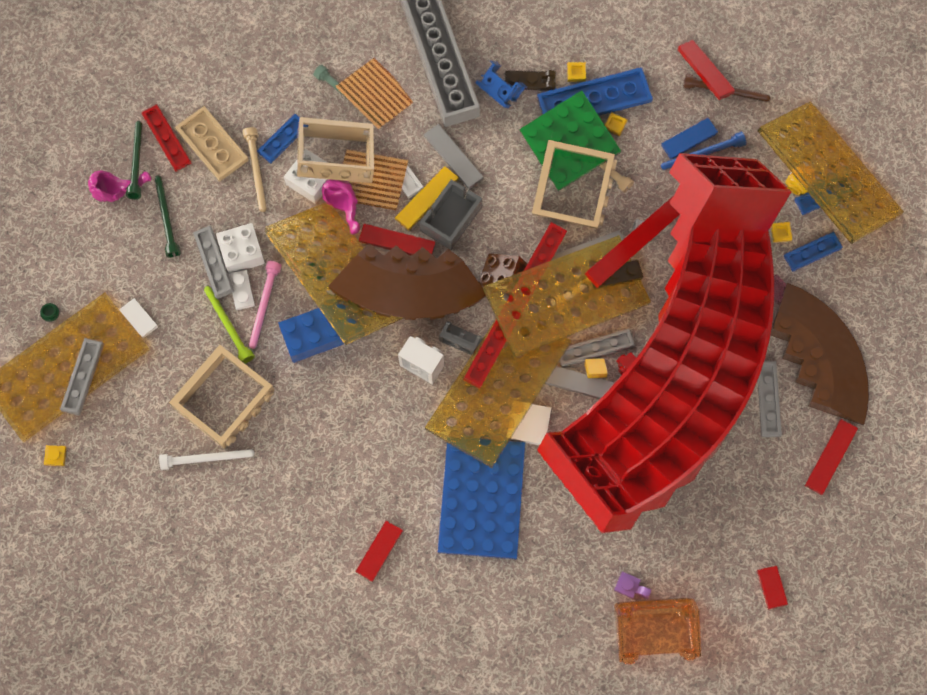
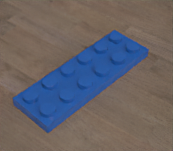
(605, 93)

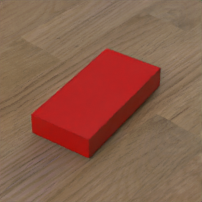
(772, 587)

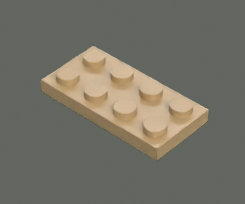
(211, 143)

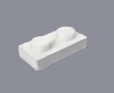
(242, 290)

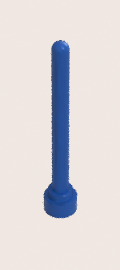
(736, 140)

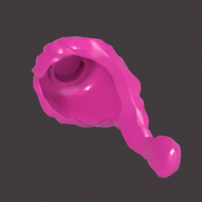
(109, 188)
(342, 197)

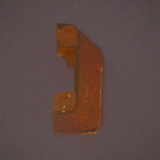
(657, 628)

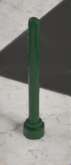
(133, 190)
(171, 246)

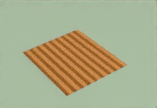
(375, 93)
(386, 182)

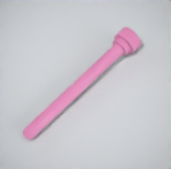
(273, 269)

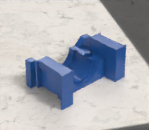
(497, 87)

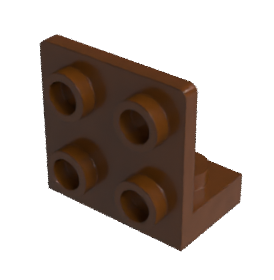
(500, 267)

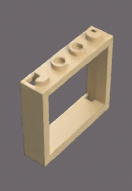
(341, 131)
(606, 184)
(198, 379)

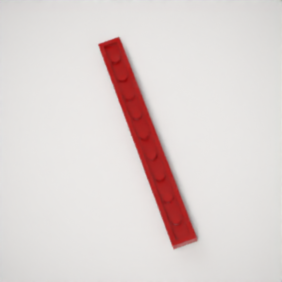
(495, 339)

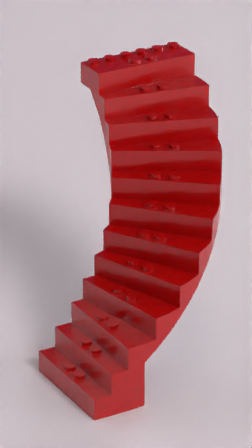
(701, 358)

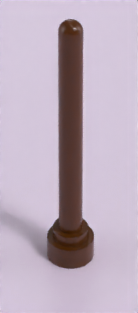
(691, 82)

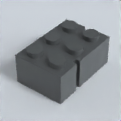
(451, 214)

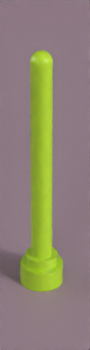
(245, 354)

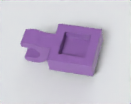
(629, 586)

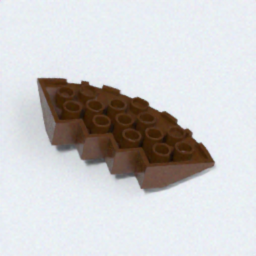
(408, 285)
(826, 355)

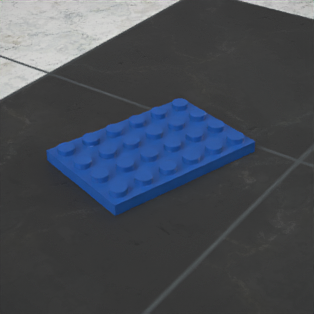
(482, 503)

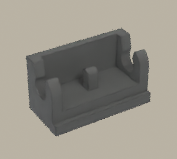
(459, 338)

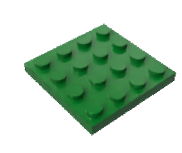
(573, 124)

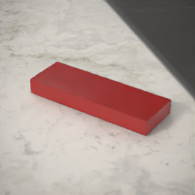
(379, 551)

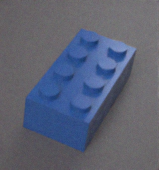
(310, 334)

